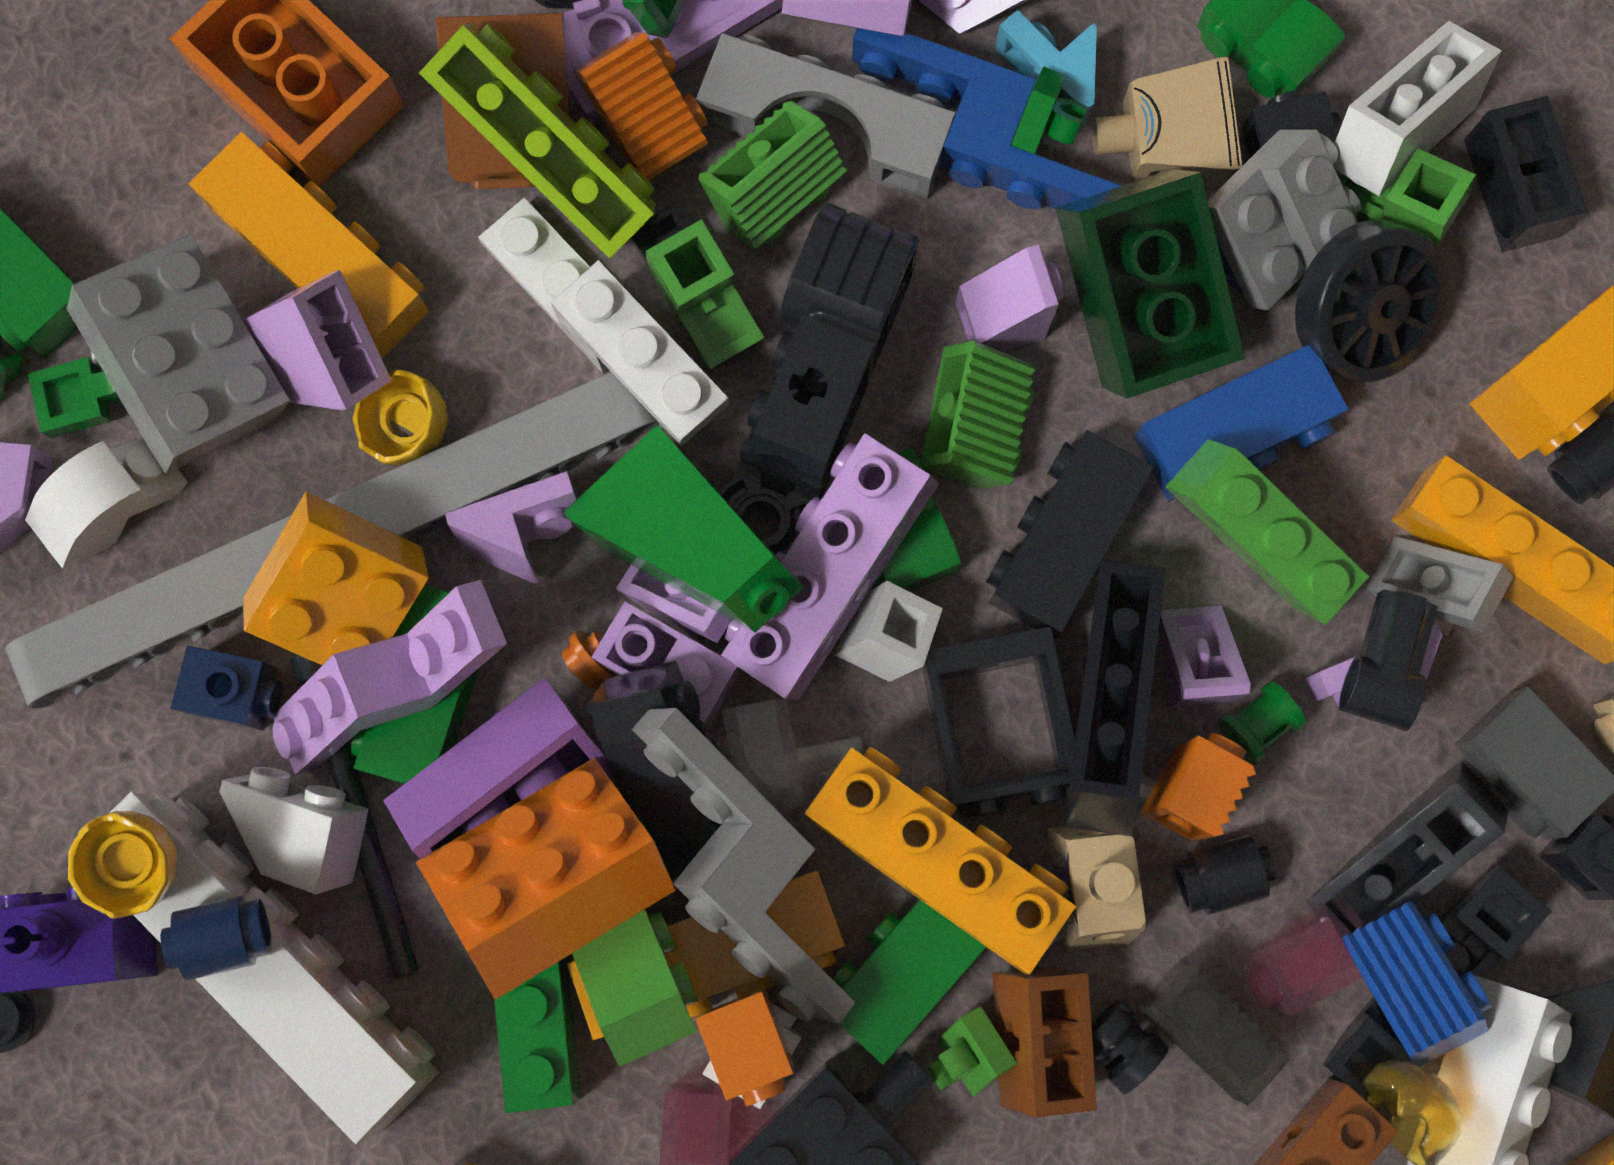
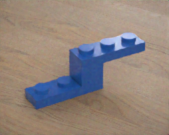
(986, 121)

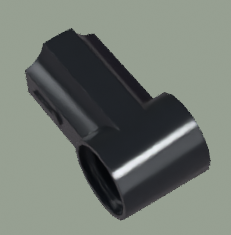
(1386, 676)

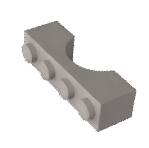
(898, 131)

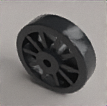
(1382, 310)

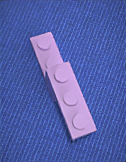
(388, 678)

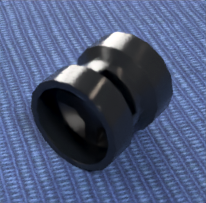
(1125, 1048)

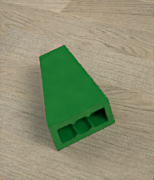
(681, 530)

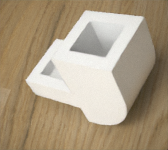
(94, 494)

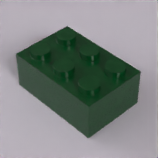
(1151, 282)

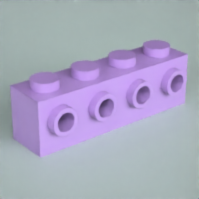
(837, 560)

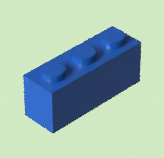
(1253, 413)

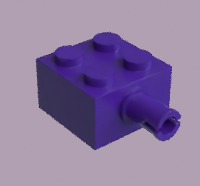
(68, 943)

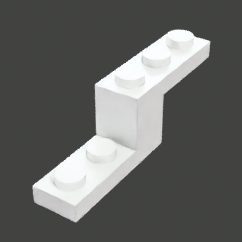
(605, 322)

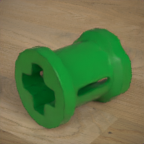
(1263, 721)

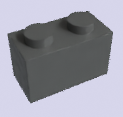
(1536, 765)

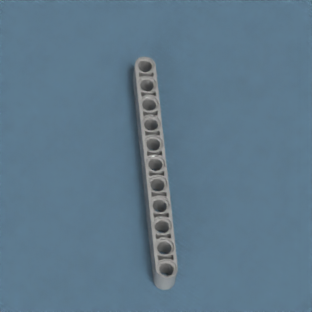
(406, 501)

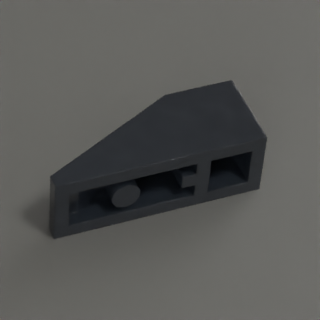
(1413, 852)

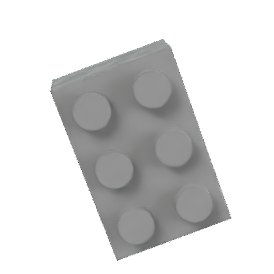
(176, 352)

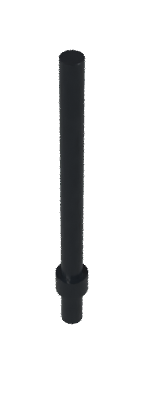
(371, 856)

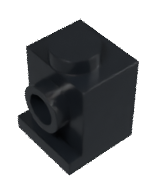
(1586, 857)

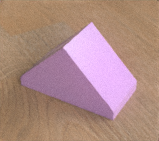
(1201, 658)

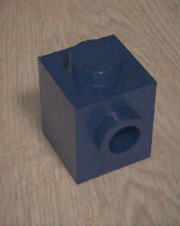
(227, 688)

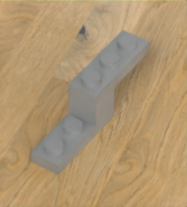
(741, 866)

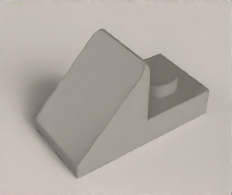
(1457, 583)

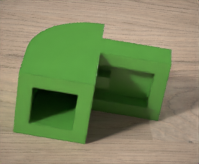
(1422, 198)
(702, 295)

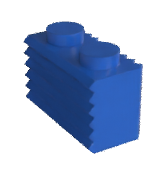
(1416, 983)

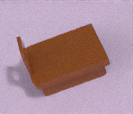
(538, 47)

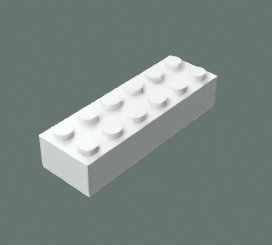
(295, 998)

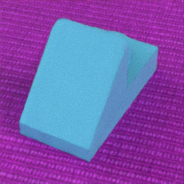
(1032, 46)

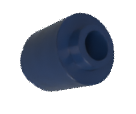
(216, 937)

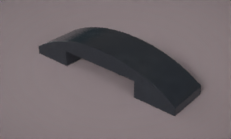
(1484, 927)

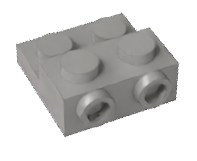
(1281, 213)

